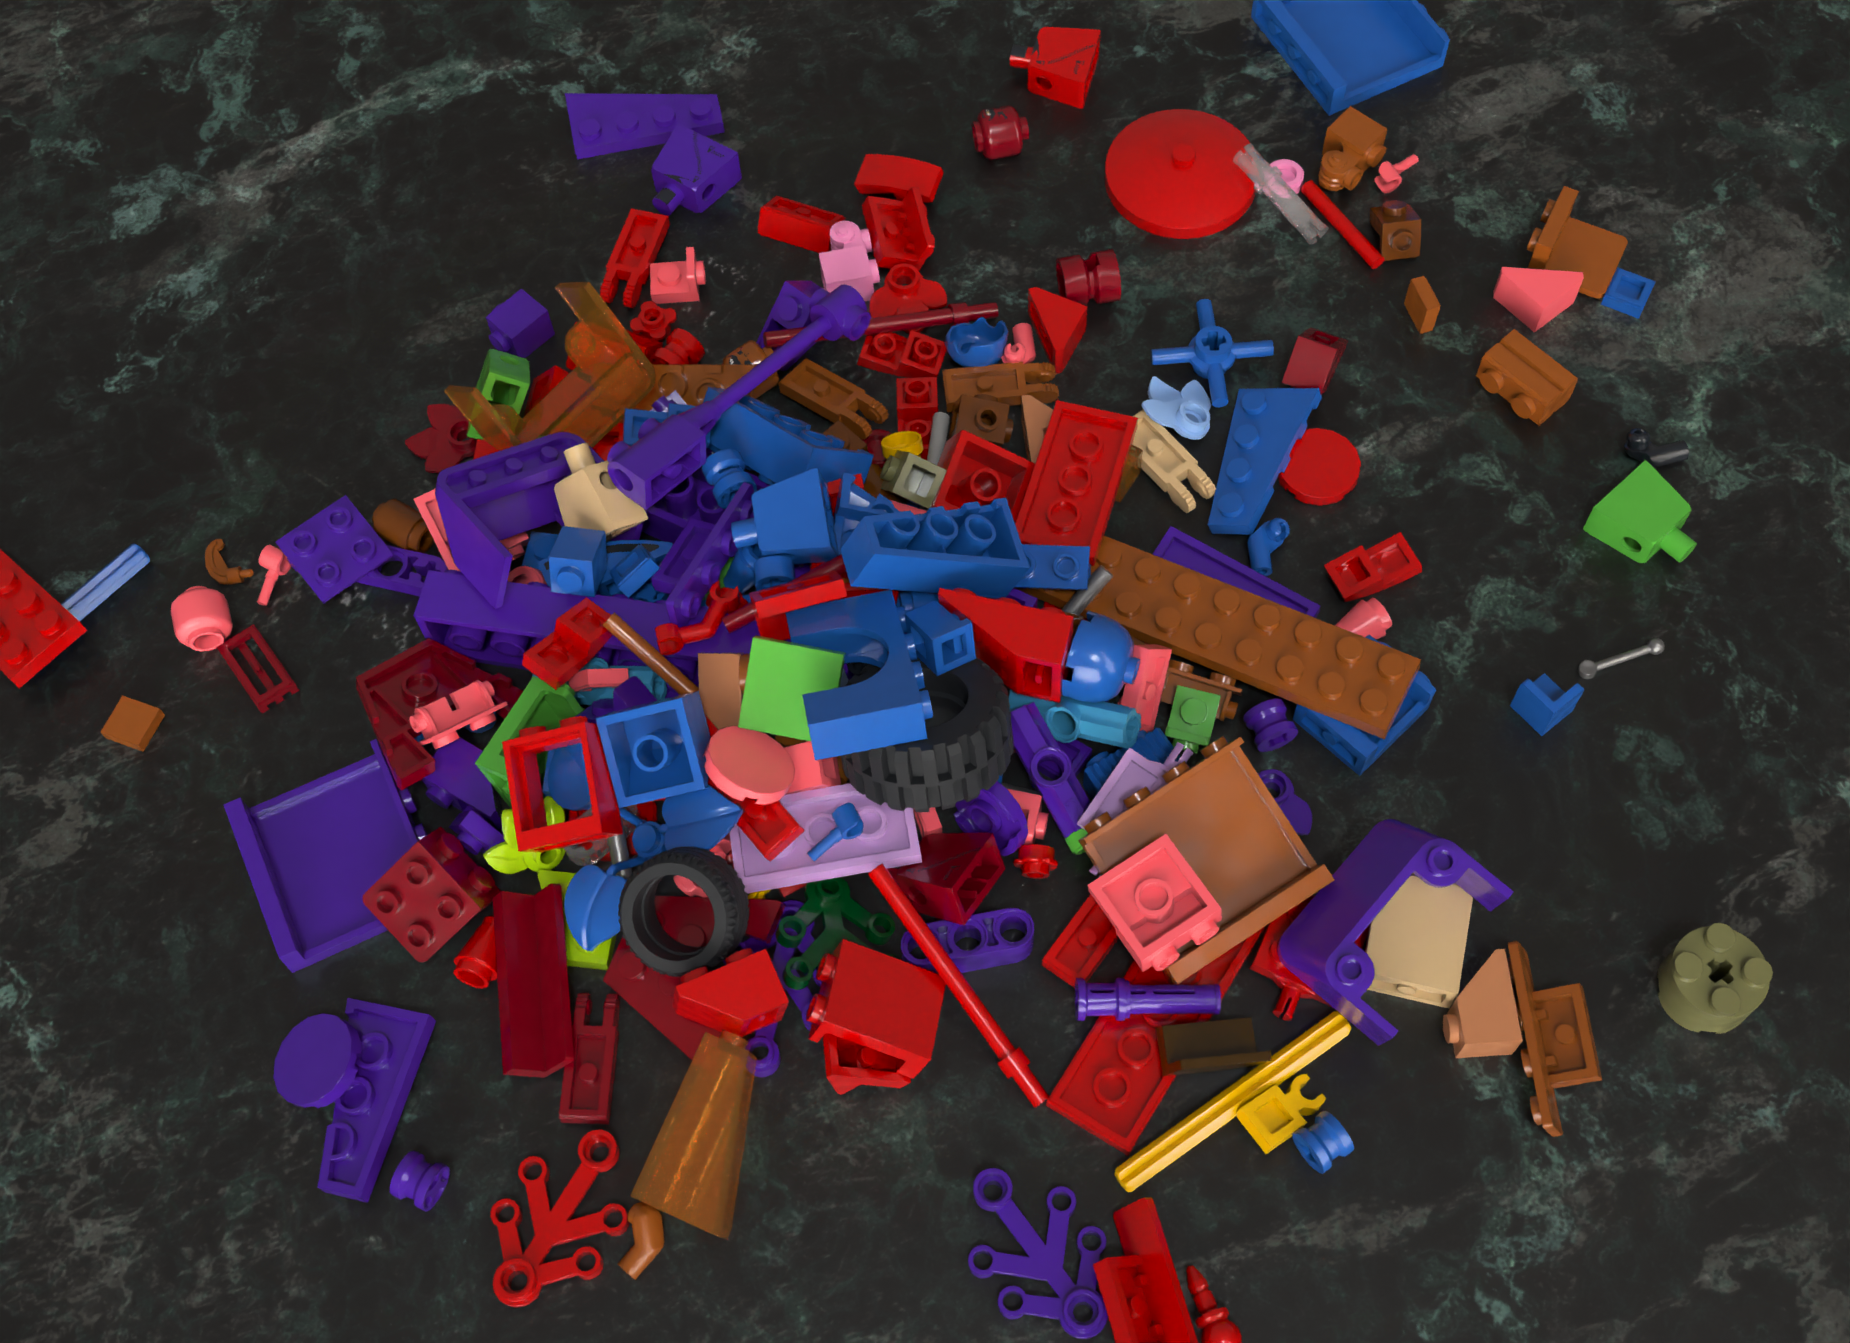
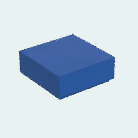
(1628, 293)
(634, 570)

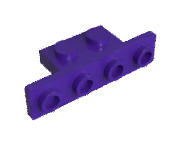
(698, 558)

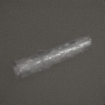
(1269, 181)

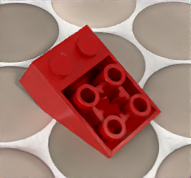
(1017, 641)

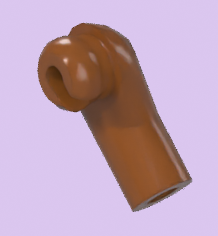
(648, 1239)

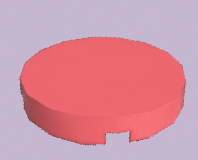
(748, 765)

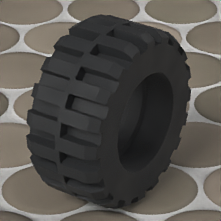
(964, 746)

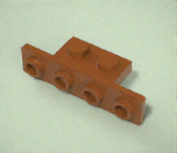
(1557, 1038)

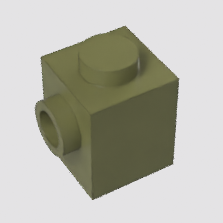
(912, 478)

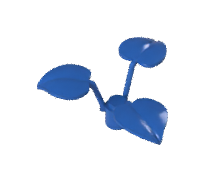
(593, 895)

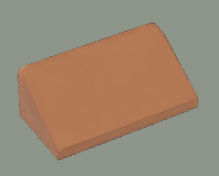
(720, 687)

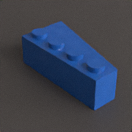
(781, 444)
(938, 549)

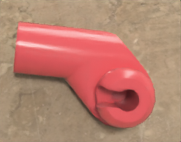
(1023, 345)

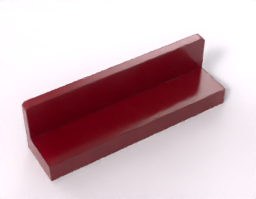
(532, 982)

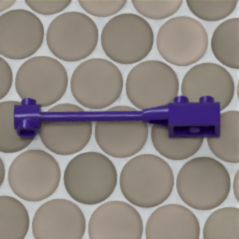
(677, 446)

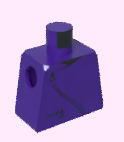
(693, 172)

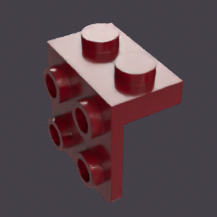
(430, 894)

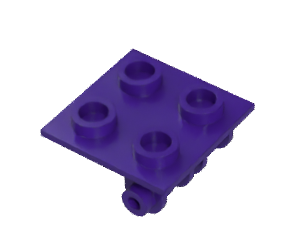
(334, 549)

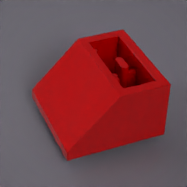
(735, 996)

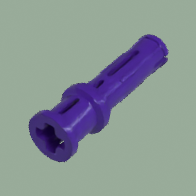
(1123, 999)

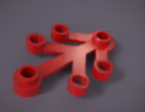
(554, 1225)

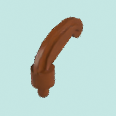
(219, 570)

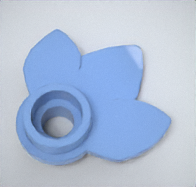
(1182, 410)

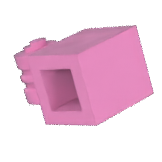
(848, 260)

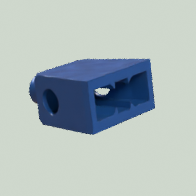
(791, 520)

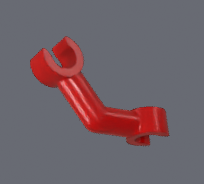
(673, 638)

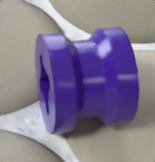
(1270, 725)
(419, 1180)

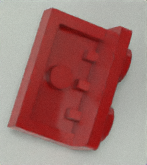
(899, 230)

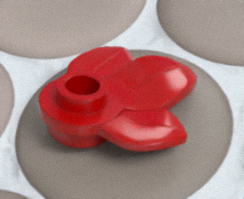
(915, 297)

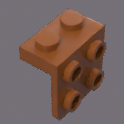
(1575, 246)

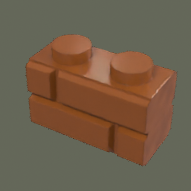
(1526, 377)

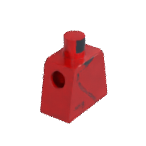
(1060, 63)

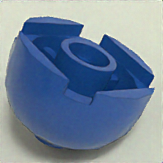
(1100, 660)

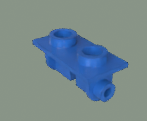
(1056, 567)

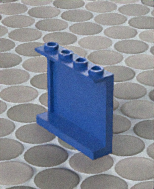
(1352, 46)

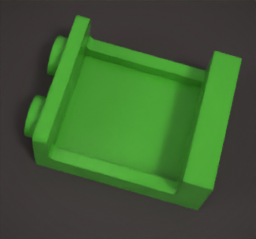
(535, 707)

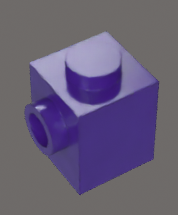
(519, 325)

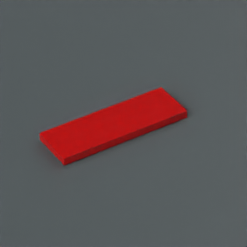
(1118, 1069)

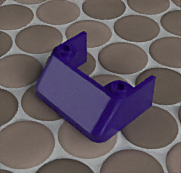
(502, 498)
(1322, 937)

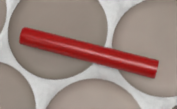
(1342, 224)

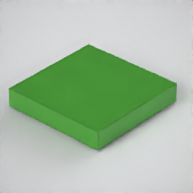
(778, 678)

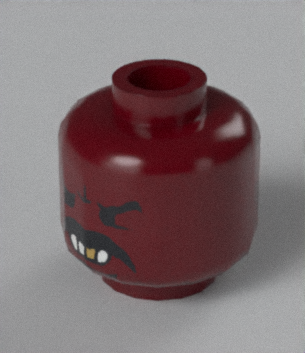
(999, 132)

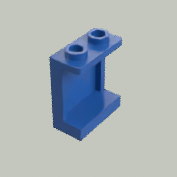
(1356, 746)

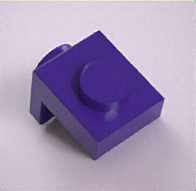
(475, 832)

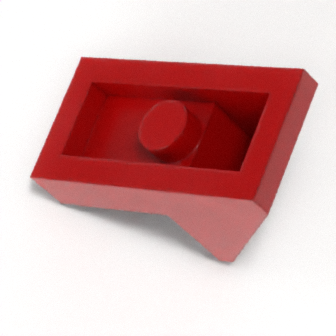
(856, 1065)

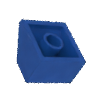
(656, 748)

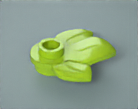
(505, 855)

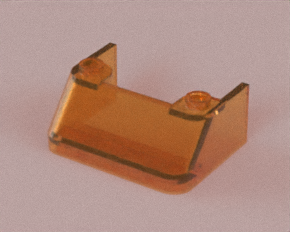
(590, 399)

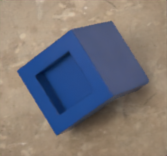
(1544, 702)

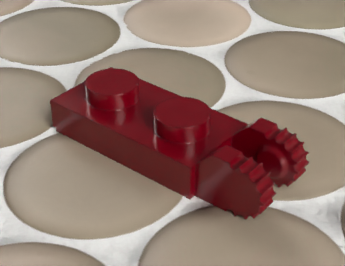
(590, 1076)

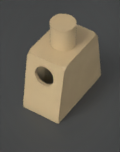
(591, 499)

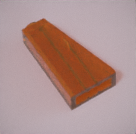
(702, 1140)

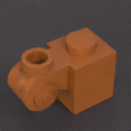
(1350, 149)

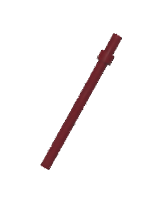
(952, 315)

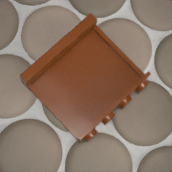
(1229, 837)

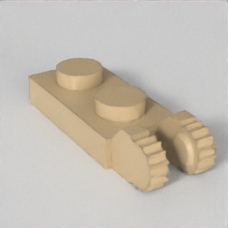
(1170, 463)

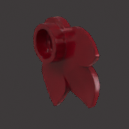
(443, 442)

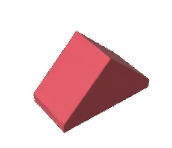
(1536, 294)

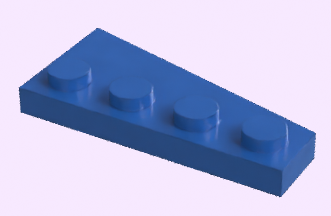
(1256, 451)

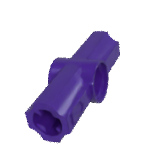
(1035, 745)

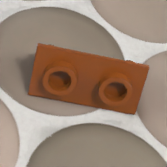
(1181, 674)

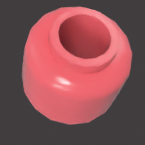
(201, 618)

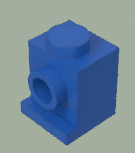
(940, 637)

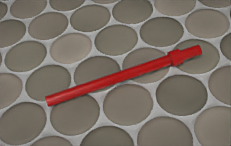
(1012, 1061)

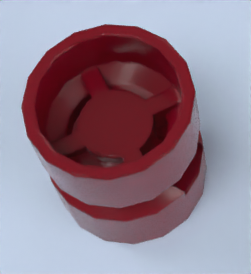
(1089, 278)

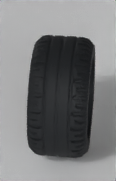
(641, 923)

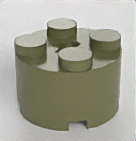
(1737, 975)

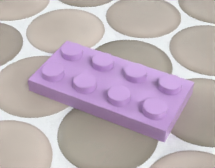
(886, 838)

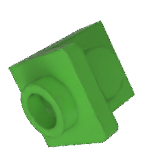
(1192, 718)

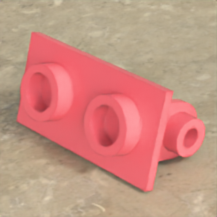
(440, 723)

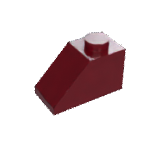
(1314, 359)

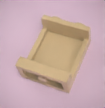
(1420, 942)

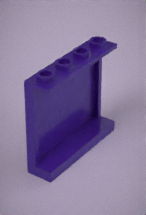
(320, 853)

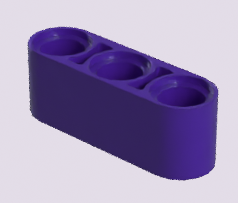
(987, 930)

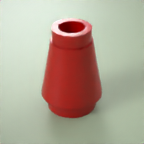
(477, 959)

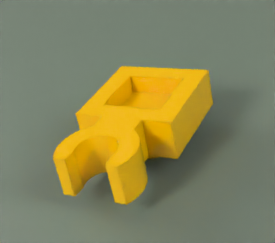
(1276, 1116)

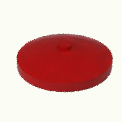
(1178, 174)

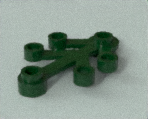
(831, 909)

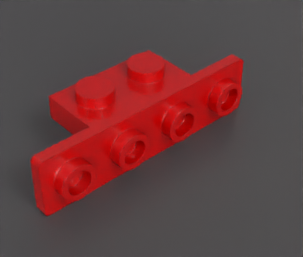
(1143, 1286)

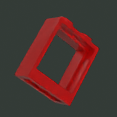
(527, 794)

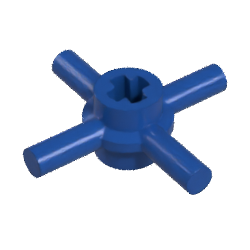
(1212, 352)

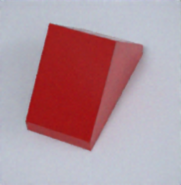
(1057, 323)

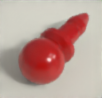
(1213, 1320)

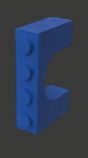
(877, 710)

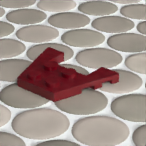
(412, 681)
(692, 924)

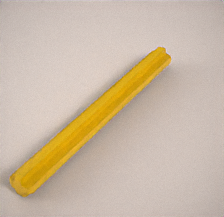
(1227, 1103)

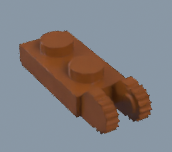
(1002, 381)
(832, 397)

